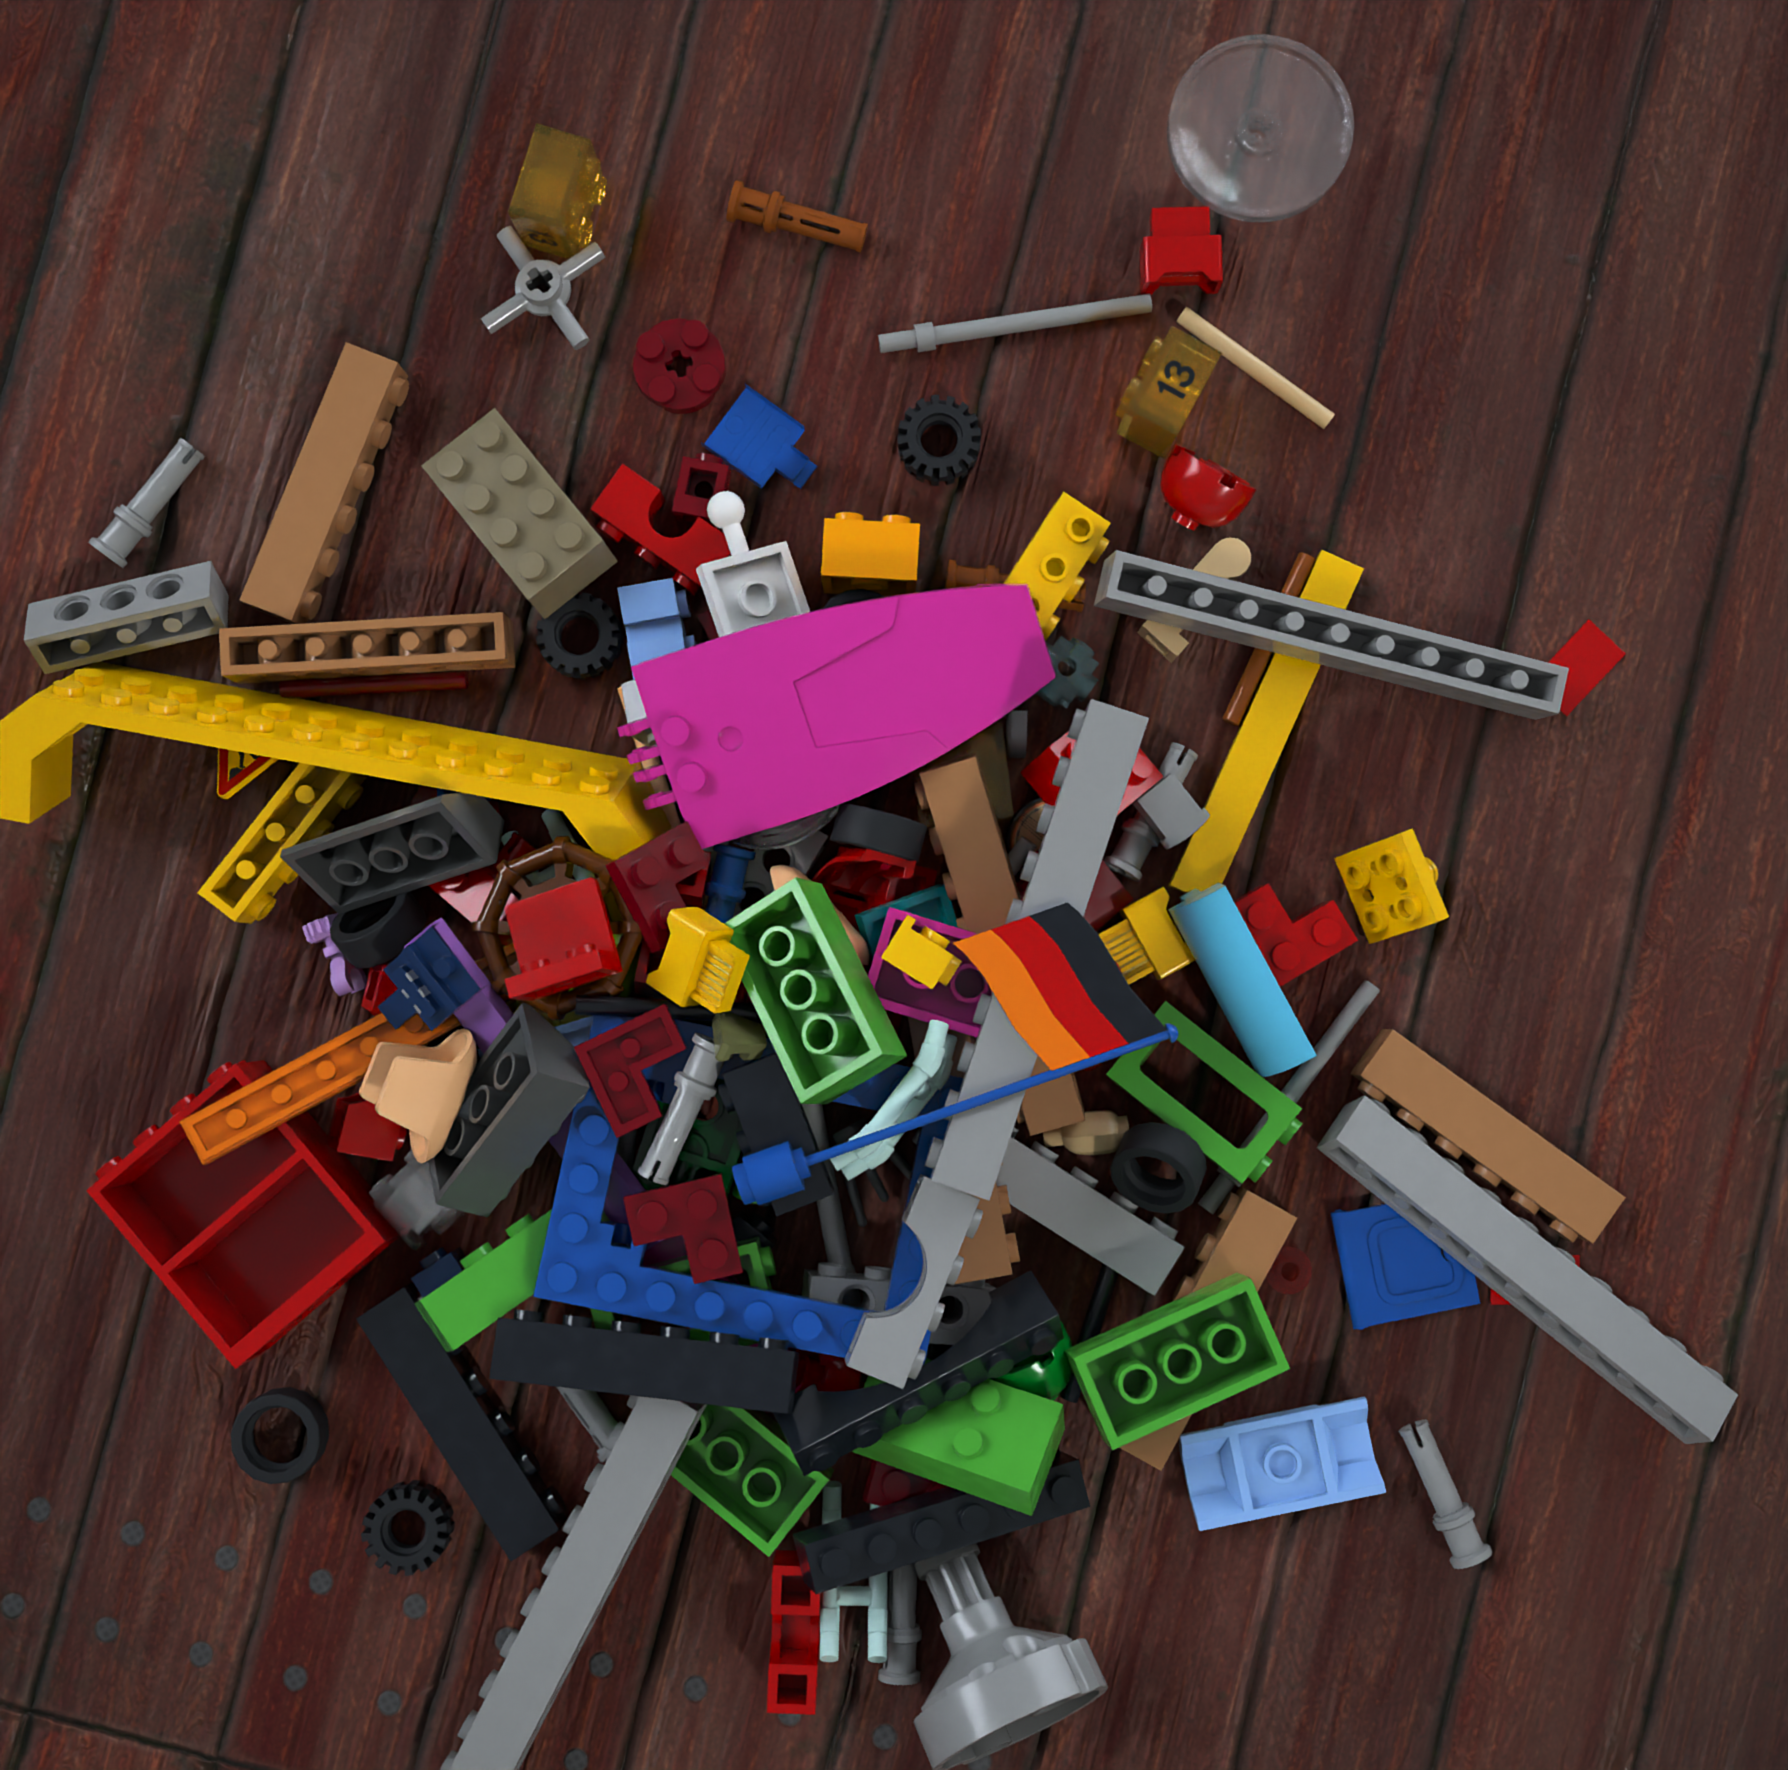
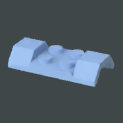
(1280, 1463)

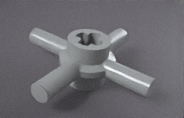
(552, 275)

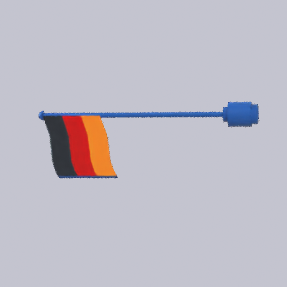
(1058, 996)

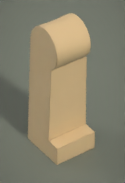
(1227, 560)

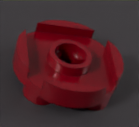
(691, 341)

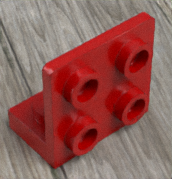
(561, 940)

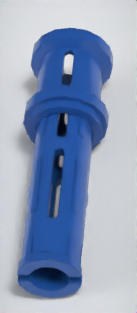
(727, 881)

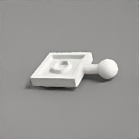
(749, 584)

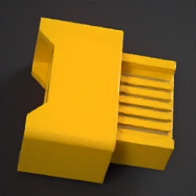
(1147, 939)
(699, 962)

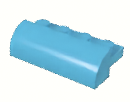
(1241, 980)

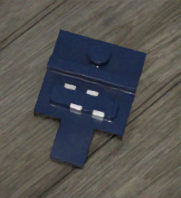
(427, 983)

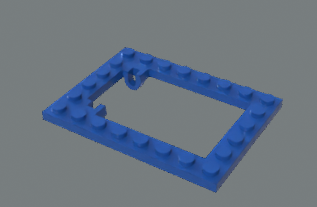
(591, 1272)

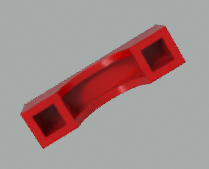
(355, 1123)

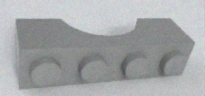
(890, 1340)

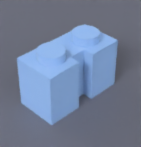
(654, 619)

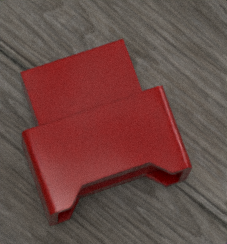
(1180, 251)

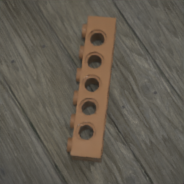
(367, 647)

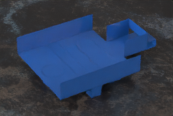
(759, 440)

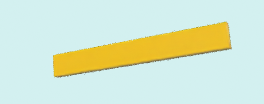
(1259, 741)

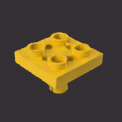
(1400, 885)

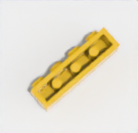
(1057, 555)
(295, 814)

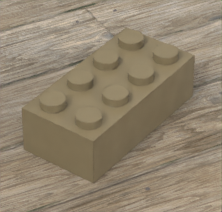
(519, 513)

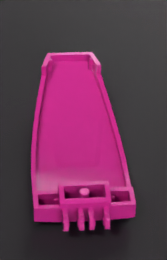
(831, 702)

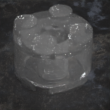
(410, 1204)

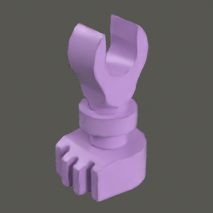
(344, 976)

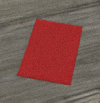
(1589, 658)

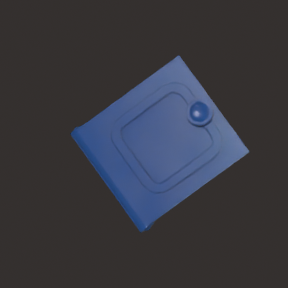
(1395, 1268)

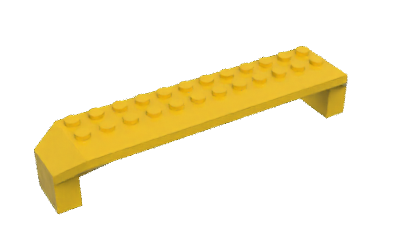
(589, 787)

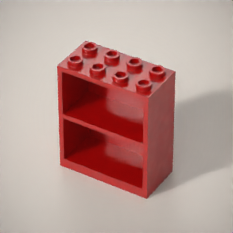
(253, 1233)

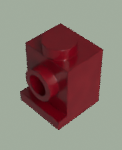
(694, 473)

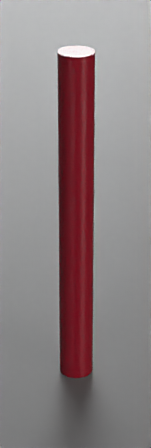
(374, 684)

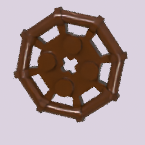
(512, 875)

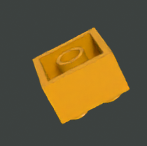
(870, 554)

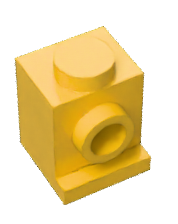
(921, 954)

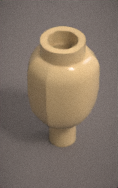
(1094, 1136)

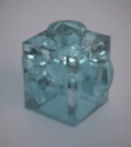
(1079, 685)

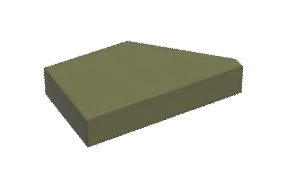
(737, 1036)

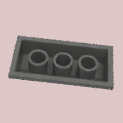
(399, 851)
(508, 1114)

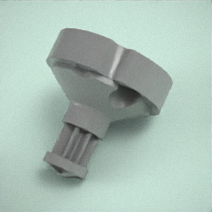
(999, 1676)

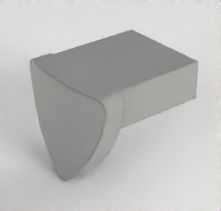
(1171, 811)

